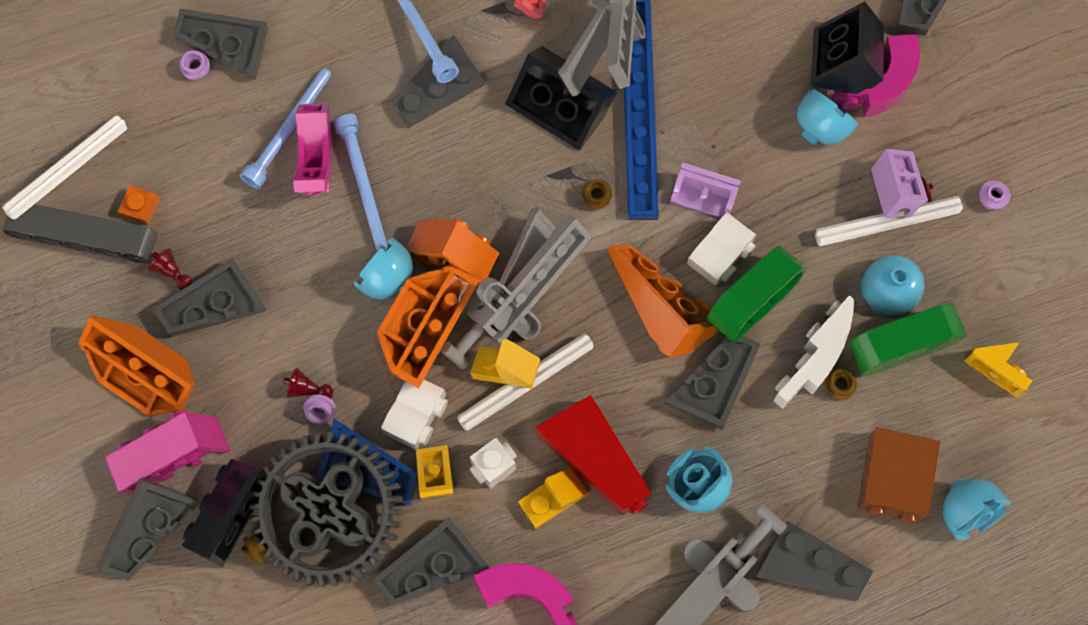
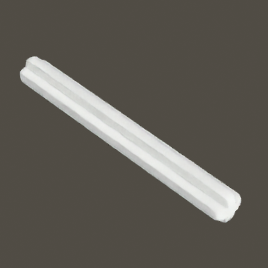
(64, 167)
(879, 223)
(509, 393)

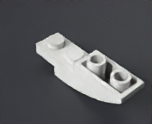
(825, 346)

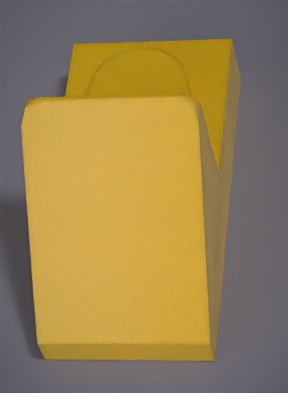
(992, 364)
(506, 365)
(434, 472)
(553, 497)

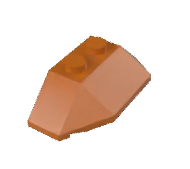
(423, 320)
(136, 366)

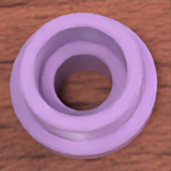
(194, 57)
(991, 202)
(319, 409)

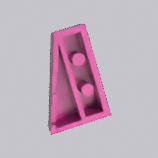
(166, 449)

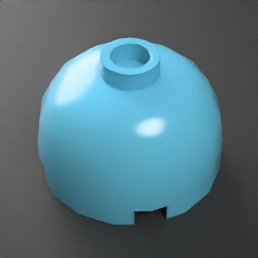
(823, 120)
(386, 272)
(892, 286)
(699, 480)
(972, 505)

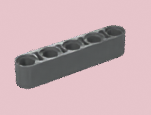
(83, 233)

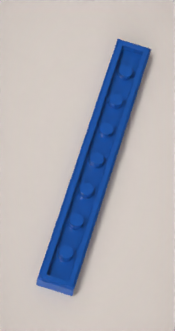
(640, 127)

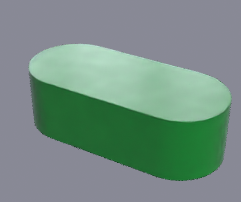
(756, 293)
(907, 339)

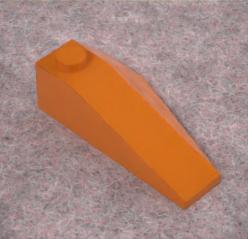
(667, 313)

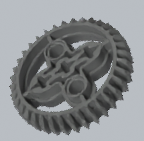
(322, 535)

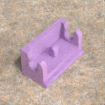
(898, 183)
(704, 191)

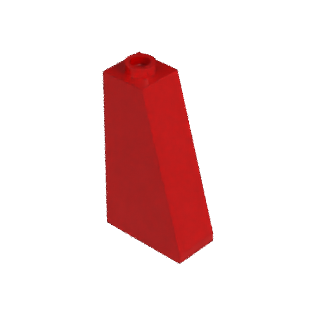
(595, 453)

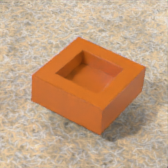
(138, 205)

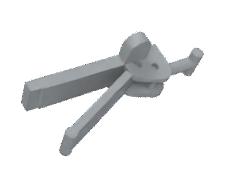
(613, 26)
(530, 272)
(720, 575)

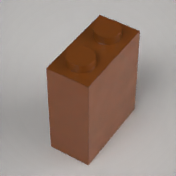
(899, 475)

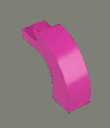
(900, 66)
(314, 149)
(526, 581)

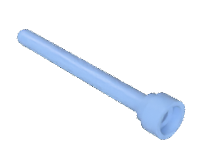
(443, 67)
(347, 127)
(255, 172)

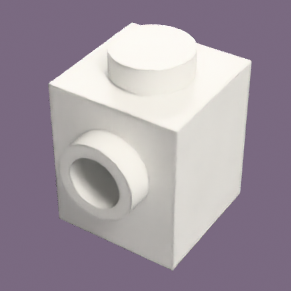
(493, 463)

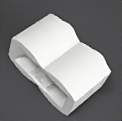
(722, 249)
(413, 413)

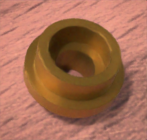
(596, 186)
(845, 376)
(252, 550)

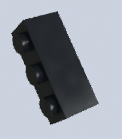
(849, 51)
(548, 103)
(224, 512)

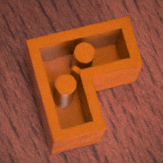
(449, 243)

